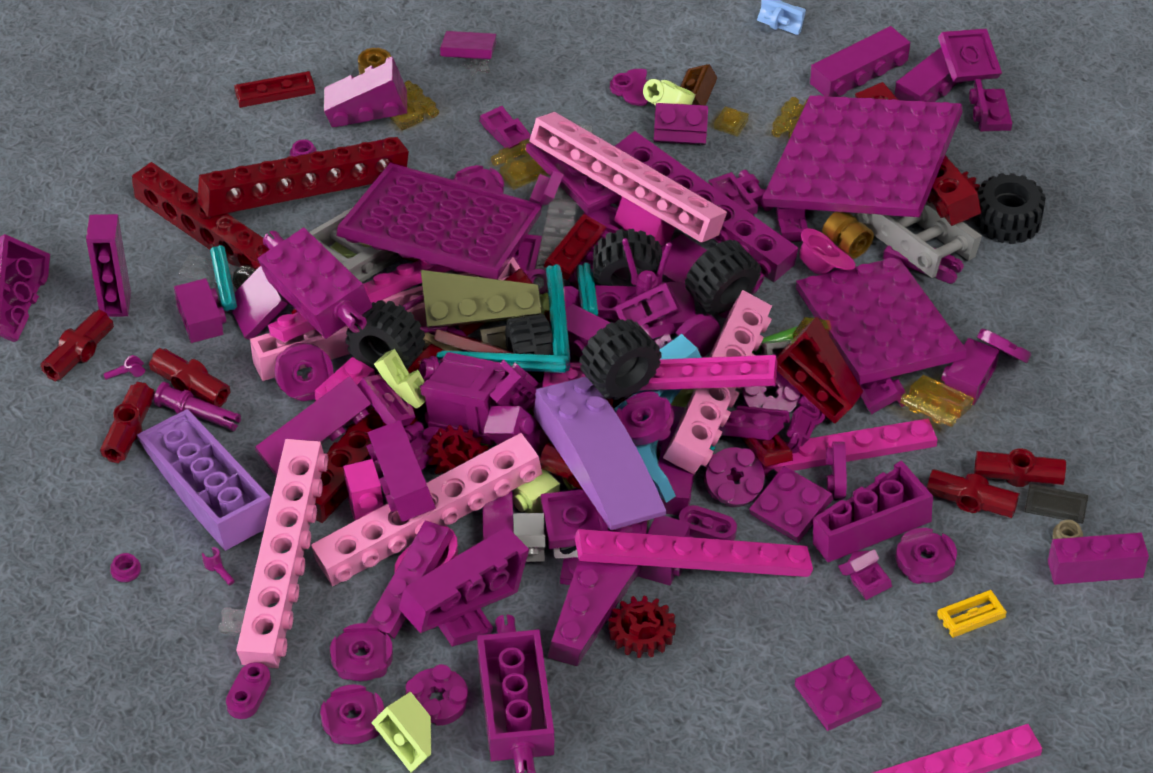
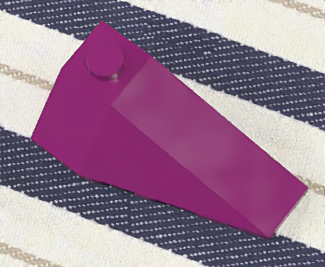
(21, 274)

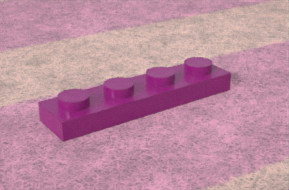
(417, 562)

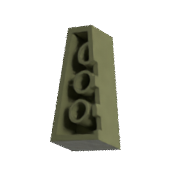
(474, 300)

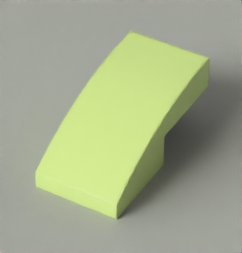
(403, 383)

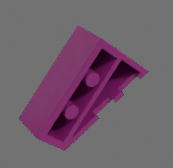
(366, 97)

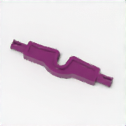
(802, 423)

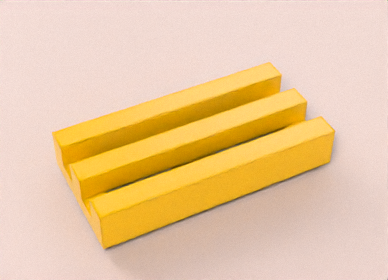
(974, 617)

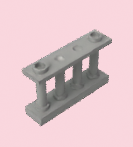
(892, 232)
(366, 262)

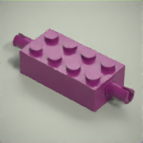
(314, 282)
(515, 695)

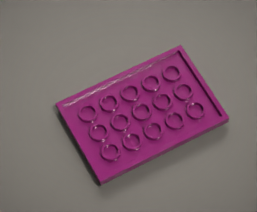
(881, 320)

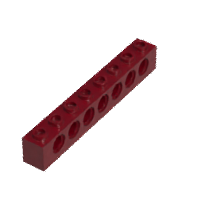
(298, 176)
(951, 192)
(180, 207)
(353, 449)

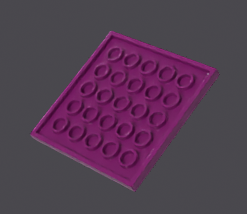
(863, 156)
(440, 221)

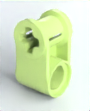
(666, 92)

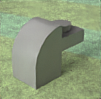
(530, 530)

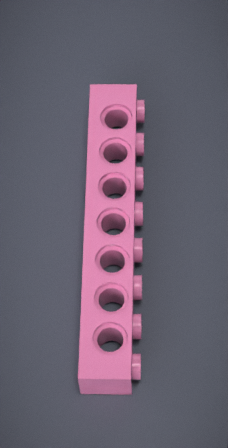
(628, 177)
(709, 406)
(296, 458)
(454, 495)

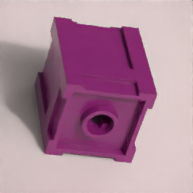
(461, 392)

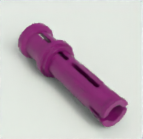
(185, 400)

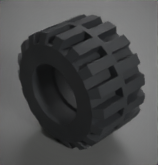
(1010, 208)
(610, 260)
(721, 276)
(386, 329)
(530, 336)
(620, 359)

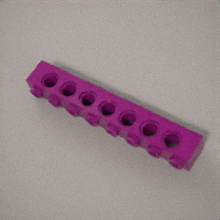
(764, 244)

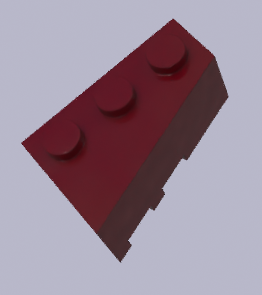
(819, 371)

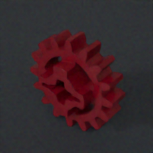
(458, 448)
(642, 626)

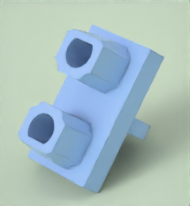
(781, 16)

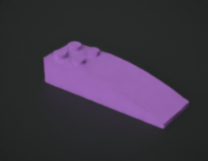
(598, 452)
(207, 479)

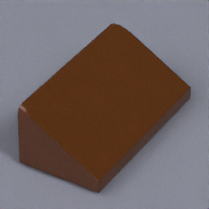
(701, 82)

